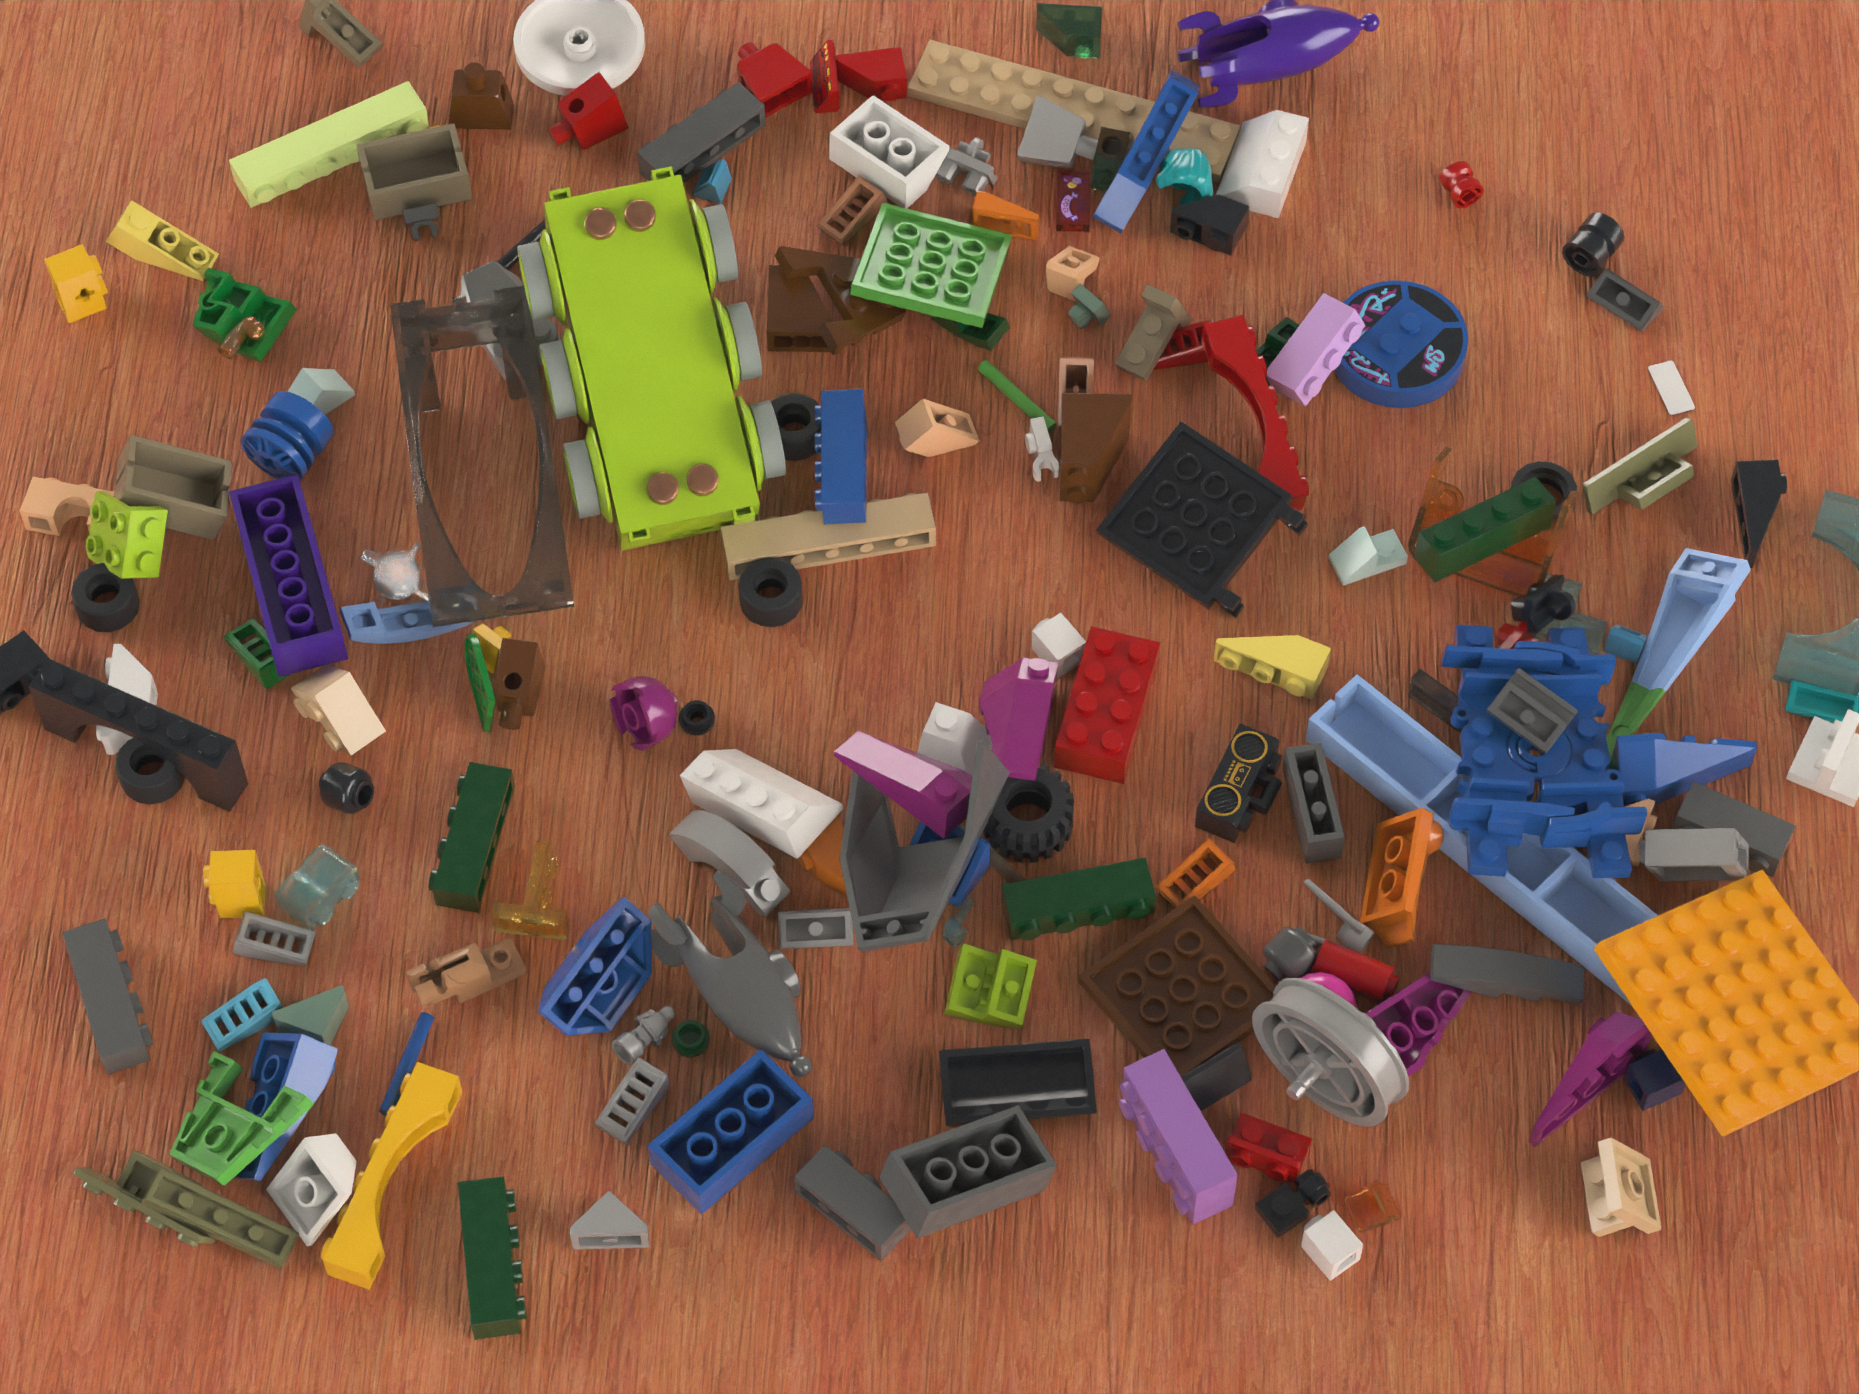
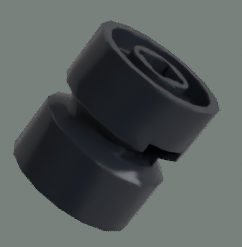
(1593, 244)

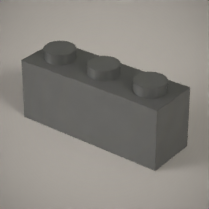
(1313, 803)
(1763, 832)
(852, 1201)

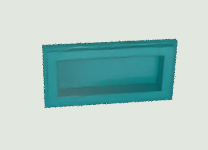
(1824, 703)

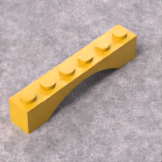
(424, 1107)

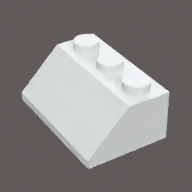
(887, 151)
(1265, 161)

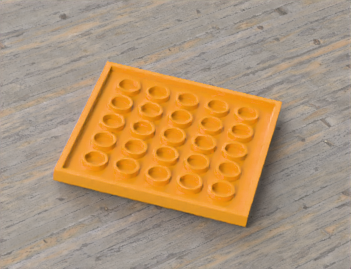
(1738, 1000)

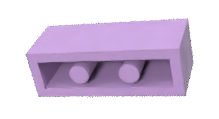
(1315, 349)

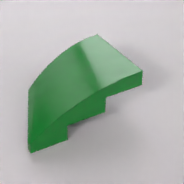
(231, 301)

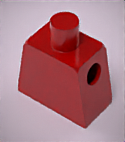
(773, 76)
(589, 114)

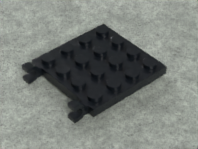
(1198, 517)

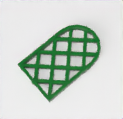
(479, 681)

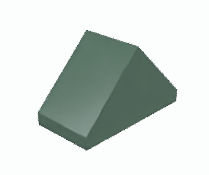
(315, 1016)

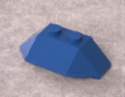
(600, 973)

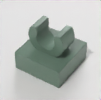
(1087, 307)

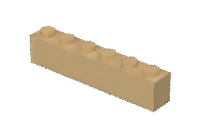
(806, 542)

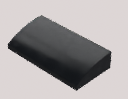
(1039, 1077)

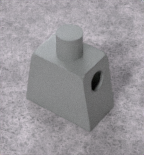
(1054, 137)

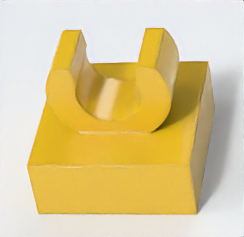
(490, 644)

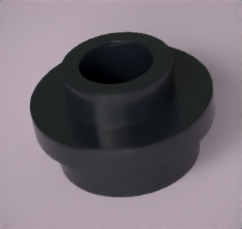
(696, 709)

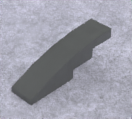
(1508, 972)

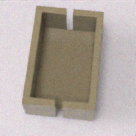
(414, 171)
(178, 479)

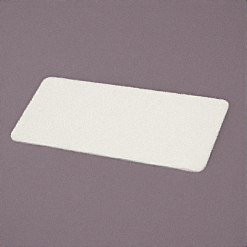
(1671, 387)

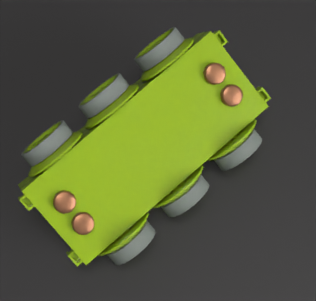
(651, 361)

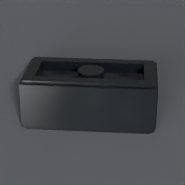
(1218, 1076)

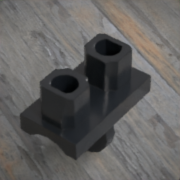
(1543, 604)

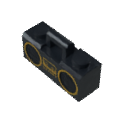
(1230, 794)

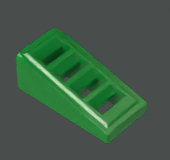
(265, 670)

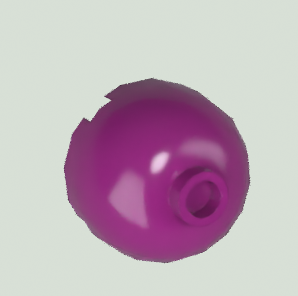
(645, 710)

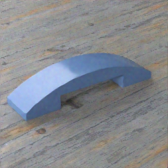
(392, 624)

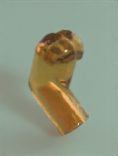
(238, 334)

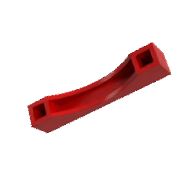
(1233, 356)

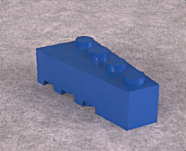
(842, 456)

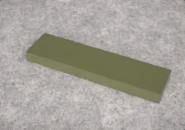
(220, 1218)

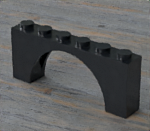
(206, 758)

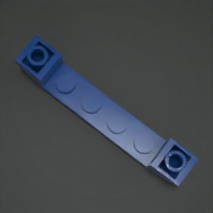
(1147, 151)

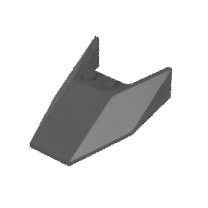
(903, 890)

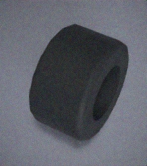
(797, 409)
(770, 573)
(108, 615)
(148, 788)

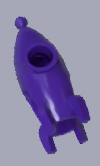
(1268, 45)

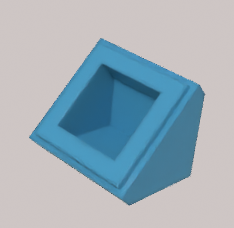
(713, 182)
(1625, 643)

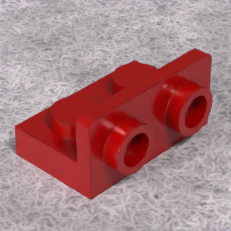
(1267, 1148)

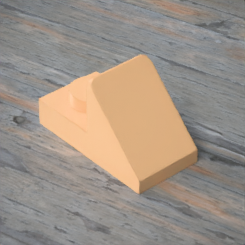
(1068, 270)

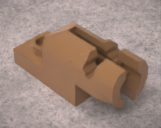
(466, 973)

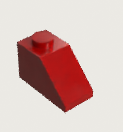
(874, 73)

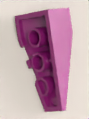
(1417, 1018)
(1598, 1065)

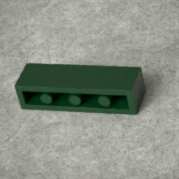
(1484, 529)
(472, 837)
(1078, 899)
(490, 1257)

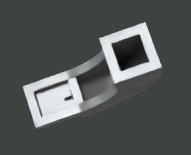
(728, 849)

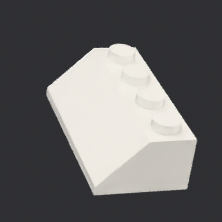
(759, 799)

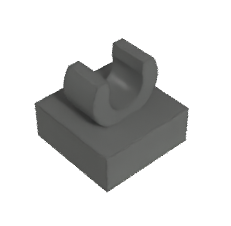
(421, 217)

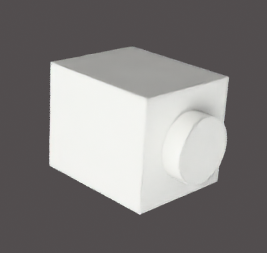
(1058, 642)
(1331, 1244)

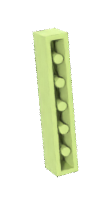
(326, 144)

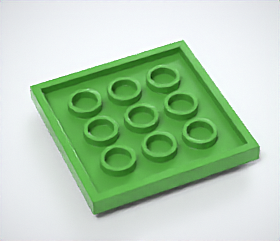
(931, 265)

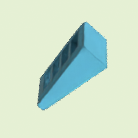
(248, 998)

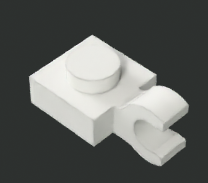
(1040, 444)

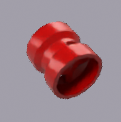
(1461, 184)

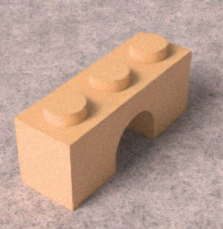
(53, 502)

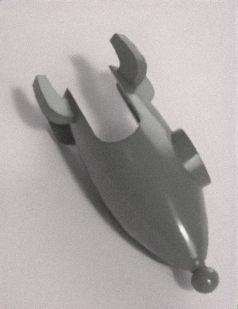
(747, 992)

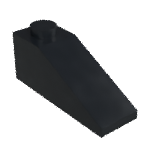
(1756, 494)

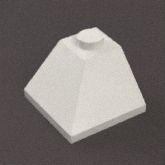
(952, 737)
(314, 1184)

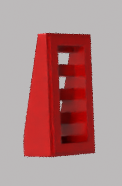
(1193, 355)

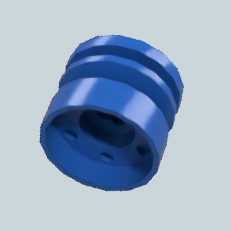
(287, 436)

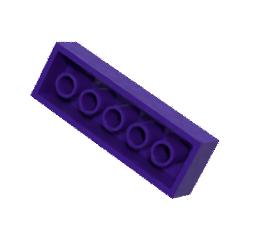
(288, 575)

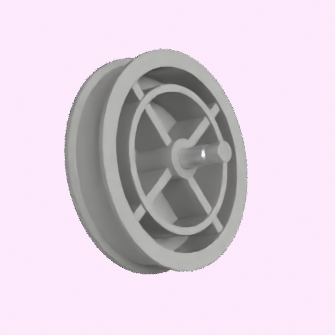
(1330, 1052)

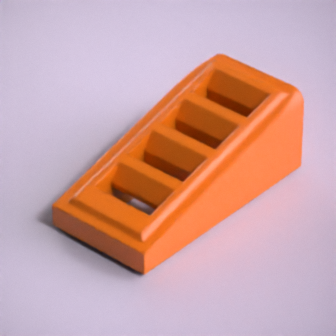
(1004, 216)
(1196, 858)

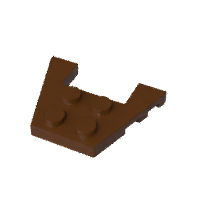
(837, 274)

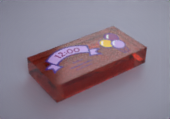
(1073, 201)

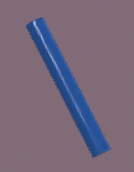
(407, 1060)

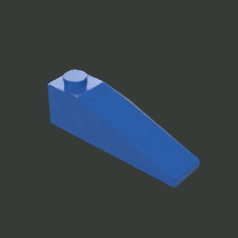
(1667, 768)
(288, 1061)

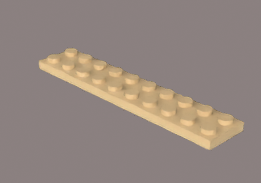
(1009, 90)

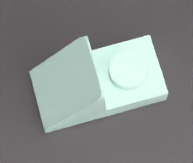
(1366, 555)

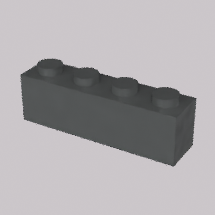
(704, 134)
(106, 995)

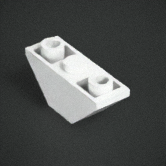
(131, 677)

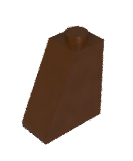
(794, 314)

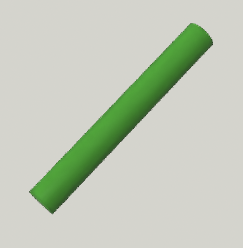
(1015, 394)

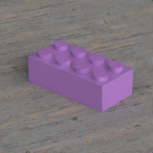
(1177, 1137)

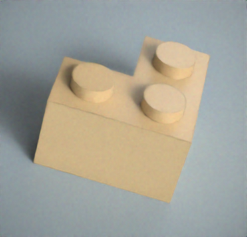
(339, 704)

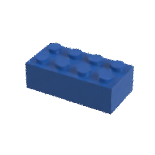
(731, 1131)

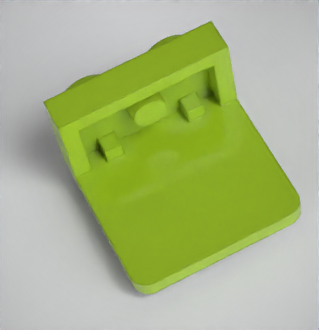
(126, 537)

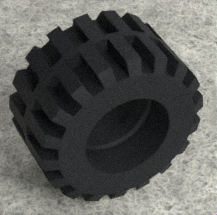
(1034, 837)

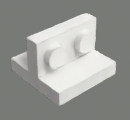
(1830, 759)

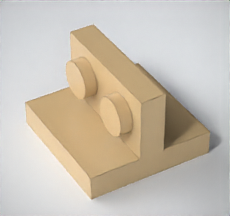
(1620, 1190)

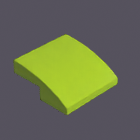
(990, 987)

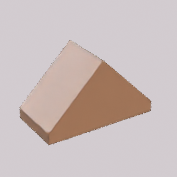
(1075, 376)

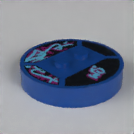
(1409, 345)

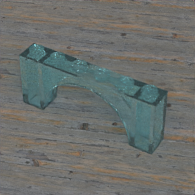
(1831, 657)

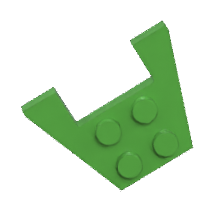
(225, 1138)

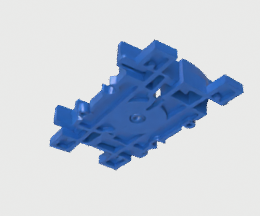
(1578, 794)

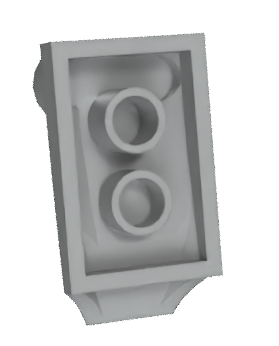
(479, 286)

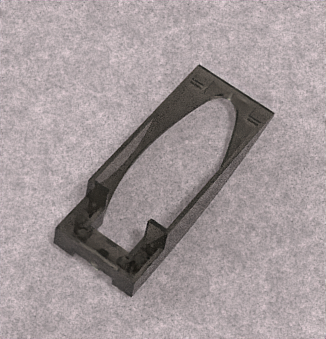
(418, 334)

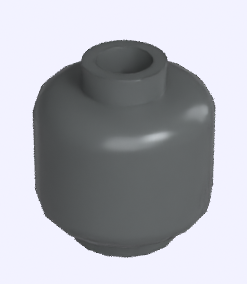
(1290, 953)

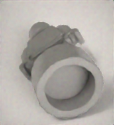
(650, 1028)

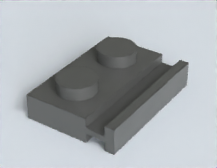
(1532, 711)

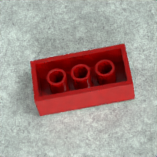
(1107, 705)

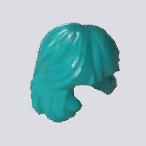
(1187, 171)

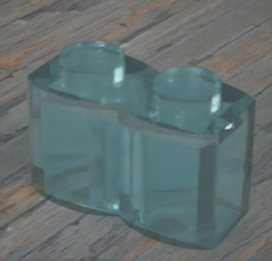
(317, 887)

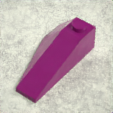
(1018, 713)
(919, 784)

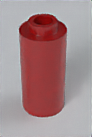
(1357, 970)

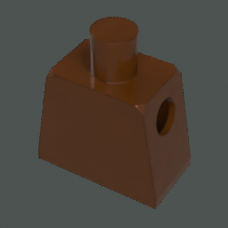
(480, 99)
(518, 681)

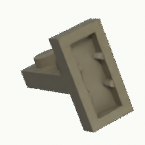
(340, 29)
(1152, 332)

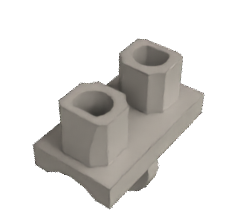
(978, 173)

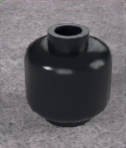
(346, 788)

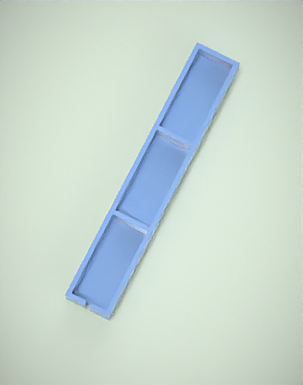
(1416, 770)

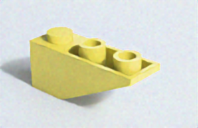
(160, 243)
(1279, 660)

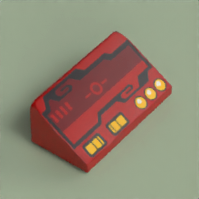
(825, 79)

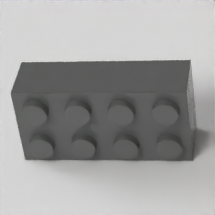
(967, 1171)

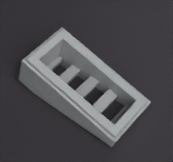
(258, 950)
(630, 1082)

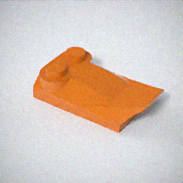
(1396, 874)

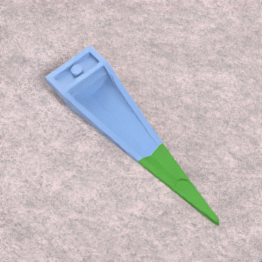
(1691, 606)

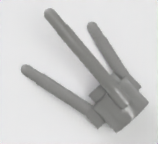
(1352, 933)

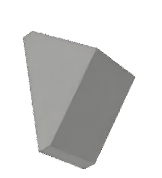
(609, 1226)

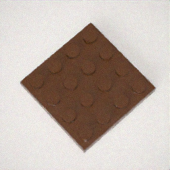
(1180, 987)

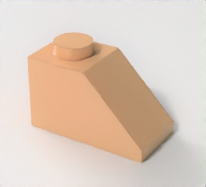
(935, 429)

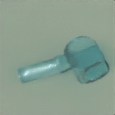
(953, 930)

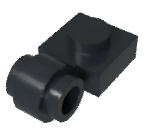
(1287, 1209)

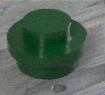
(690, 1038)

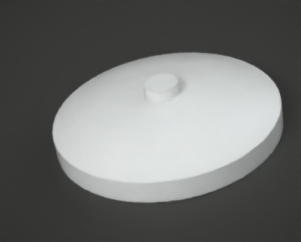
(571, 40)

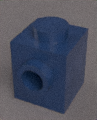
(1653, 1079)

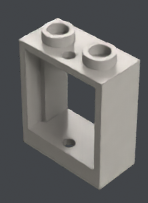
(1695, 854)

